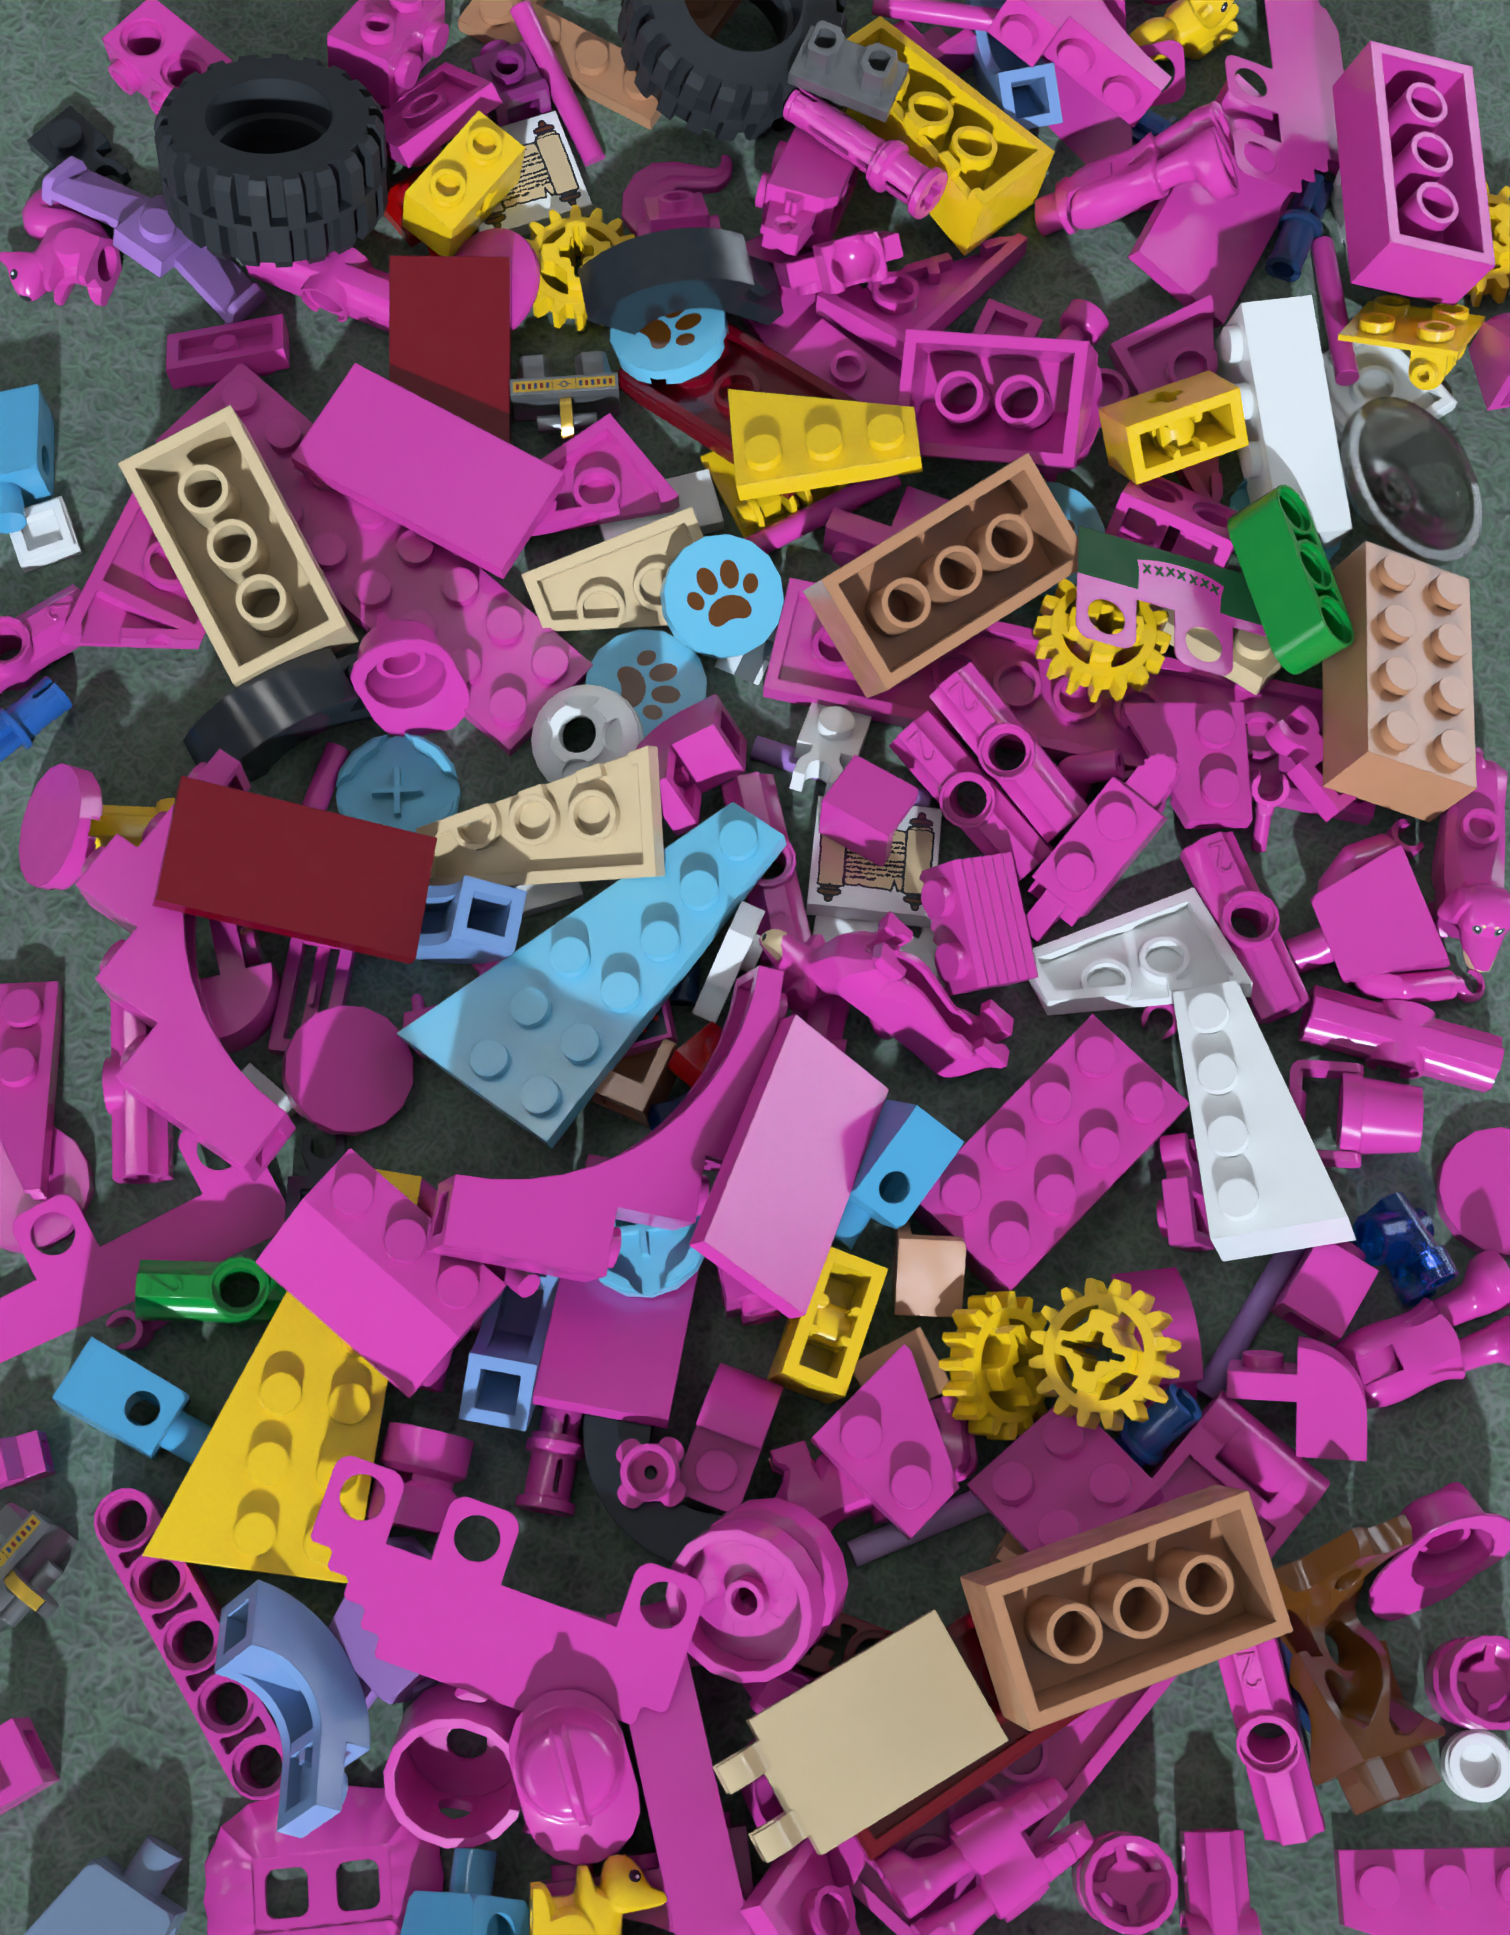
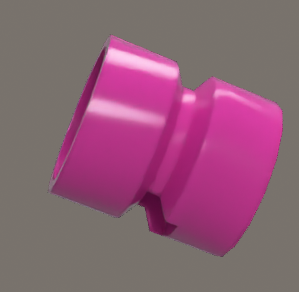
(429, 1468)
(1471, 1682)
(1126, 1882)

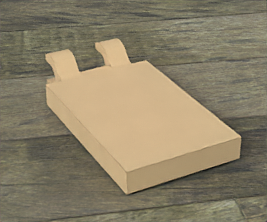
(864, 1739)

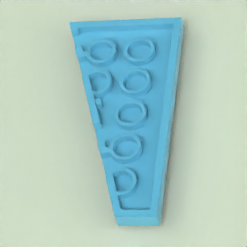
(575, 998)

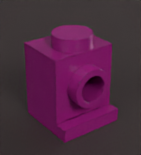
(515, 80)

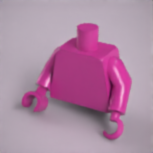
(1379, 926)

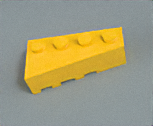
(948, 124)

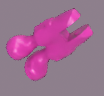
(999, 1852)

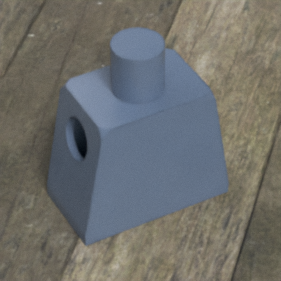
(117, 1899)

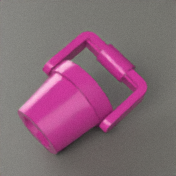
(1370, 1114)

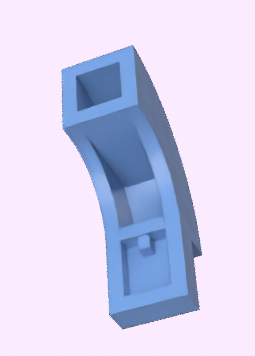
(1011, 84)
(470, 922)
(508, 1358)
(309, 1689)

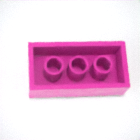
(1412, 174)
(1050, 1155)

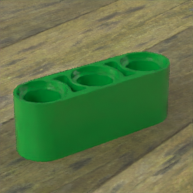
(1290, 580)

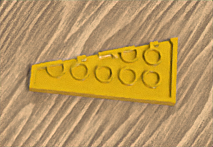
(275, 1448)

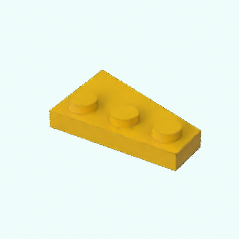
(817, 442)

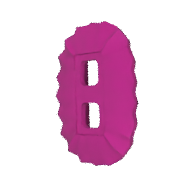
(363, 1830)

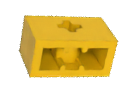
(463, 185)
(1173, 427)
(824, 1344)

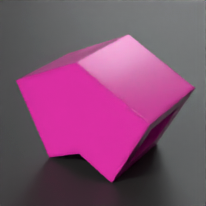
(24, 1459)

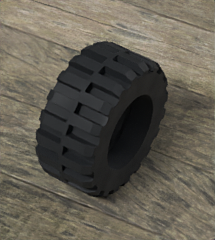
(708, 81)
(272, 160)

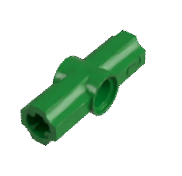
(196, 1290)

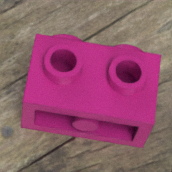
(388, 43)

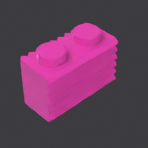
(978, 923)

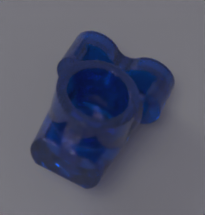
(1404, 1241)

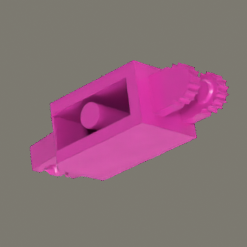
(804, 194)
(1101, 845)

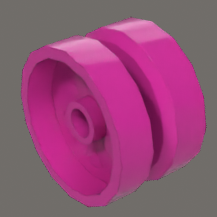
(768, 1585)

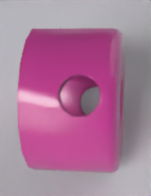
(428, 1775)

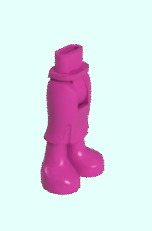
(1110, 188)
(1421, 1345)

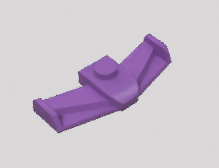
(151, 238)

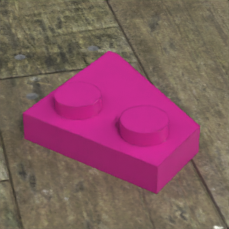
(892, 1445)

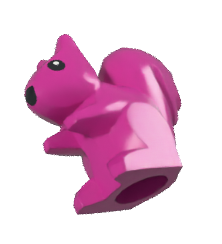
(70, 253)

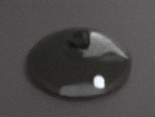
(1411, 481)

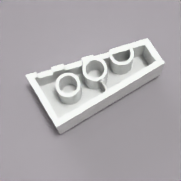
(1278, 364)
(1253, 1150)

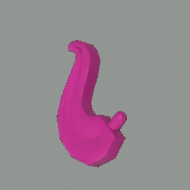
(670, 176)

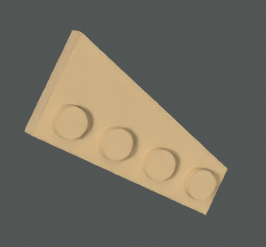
(565, 831)

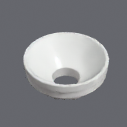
(615, 724)

